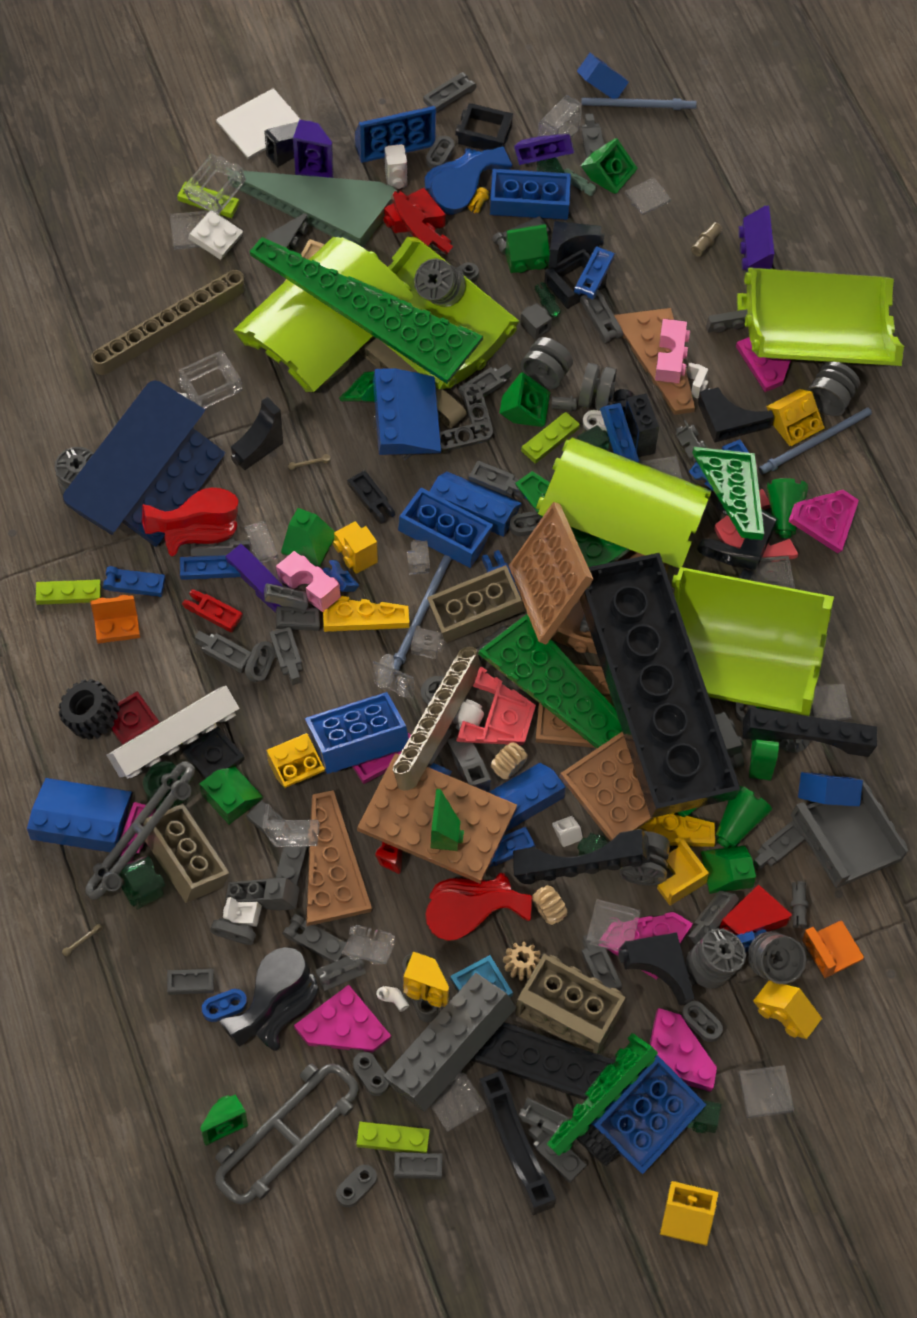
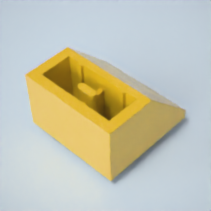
(796, 416)
(294, 761)
(425, 981)
(689, 1213)

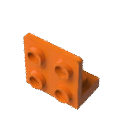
(115, 619)
(832, 948)

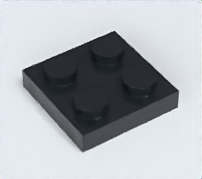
(213, 753)

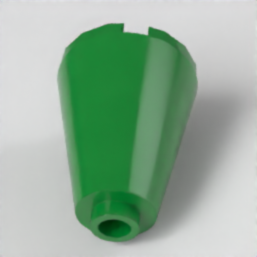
(782, 496)
(741, 817)

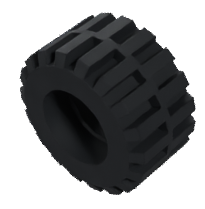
(79, 700)

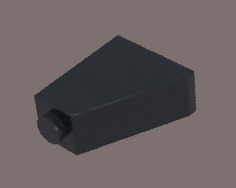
(280, 143)

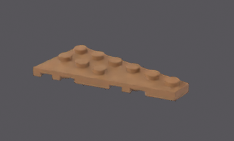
(643, 334)
(333, 872)

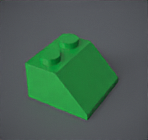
(527, 248)
(229, 793)

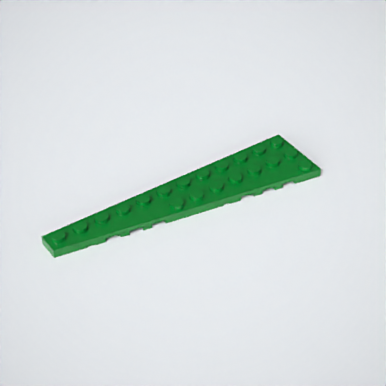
(408, 330)
(554, 683)

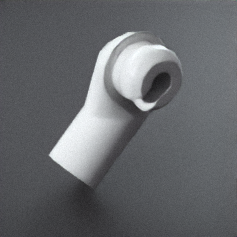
(393, 995)

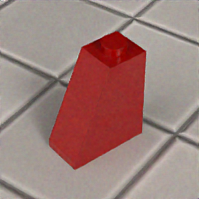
(434, 213)
(756, 913)

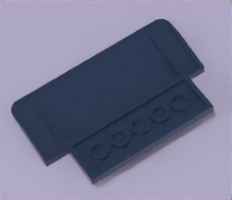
(145, 460)

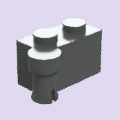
(732, 741)

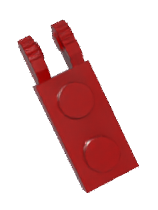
(213, 610)

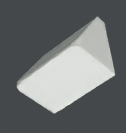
(567, 831)

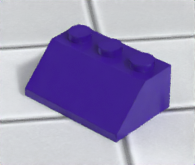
(312, 150)
(757, 240)

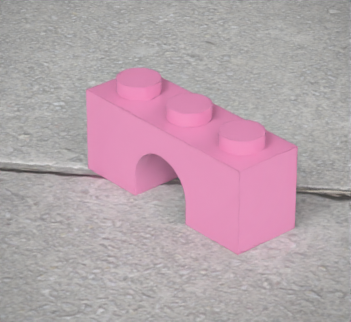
(670, 364)
(298, 570)

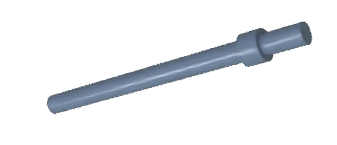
(676, 103)

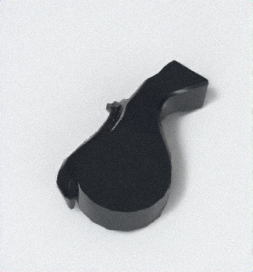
(281, 994)

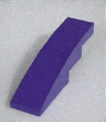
(252, 572)

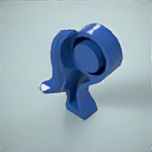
(456, 181)

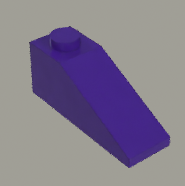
(543, 148)

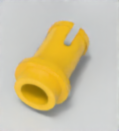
(480, 197)

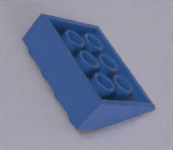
(412, 129)
(406, 412)
(357, 732)
(79, 815)
(649, 1114)

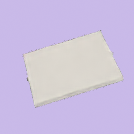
(249, 121)

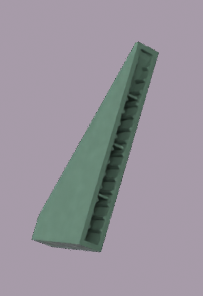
(332, 204)

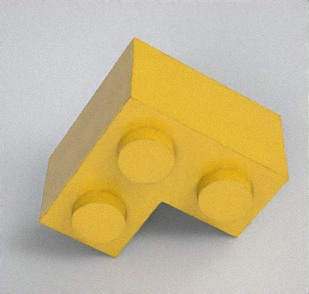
(356, 546)
(788, 1006)

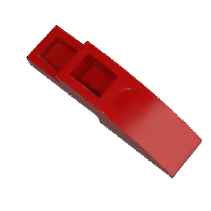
(412, 218)

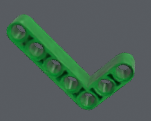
(763, 757)

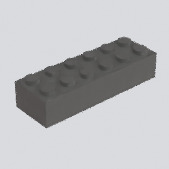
(450, 1042)

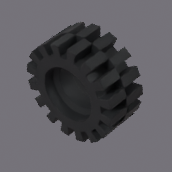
(598, 1145)

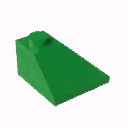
(610, 166)
(361, 390)
(525, 402)
(308, 537)
(445, 825)
(728, 869)
(223, 1119)

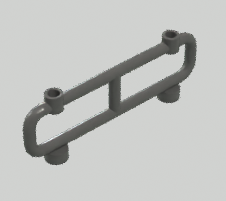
(179, 790)
(229, 1158)

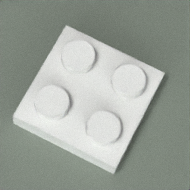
(215, 234)

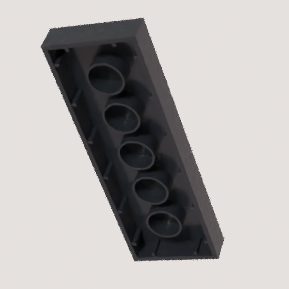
(657, 687)

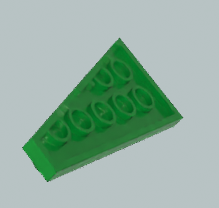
(736, 485)
(594, 549)
(603, 1091)

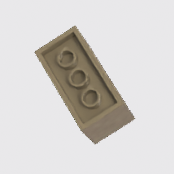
(570, 1004)

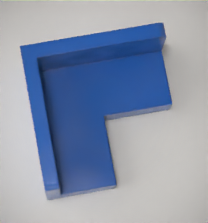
(602, 76)
(830, 789)

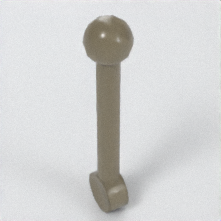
(326, 459)
(67, 951)

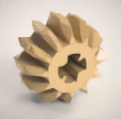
(509, 760)
(549, 904)
(518, 967)

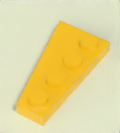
(364, 615)
(675, 828)

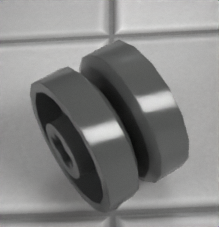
(547, 362)
(597, 387)

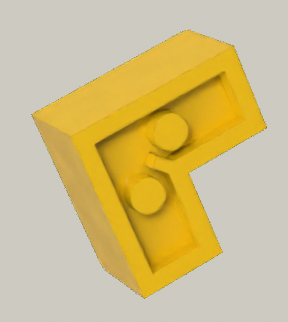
(687, 874)

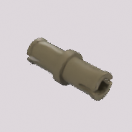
(706, 239)

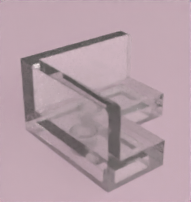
(289, 832)

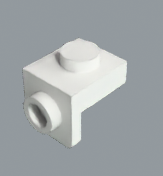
(699, 375)
(242, 912)

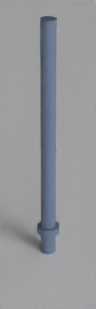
(772, 464)
(399, 658)

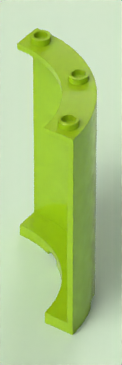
(473, 311)
(821, 317)
(307, 332)
(625, 501)
(754, 638)

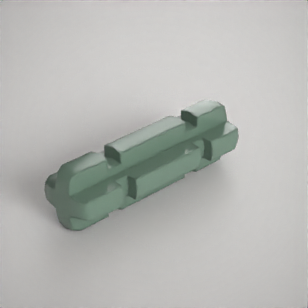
(581, 183)

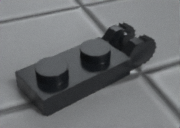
(370, 495)

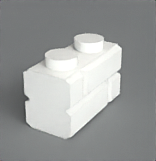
(396, 166)

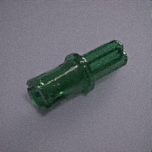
(547, 300)

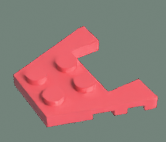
(729, 535)
(507, 718)

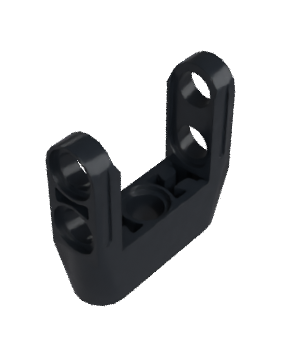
(750, 552)

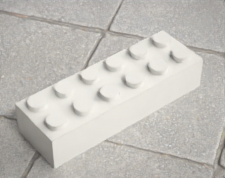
(177, 729)

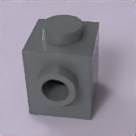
(536, 320)

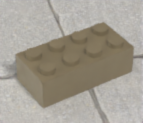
(476, 604)
(186, 855)

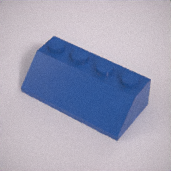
(530, 194)
(477, 500)
(445, 527)
(531, 792)

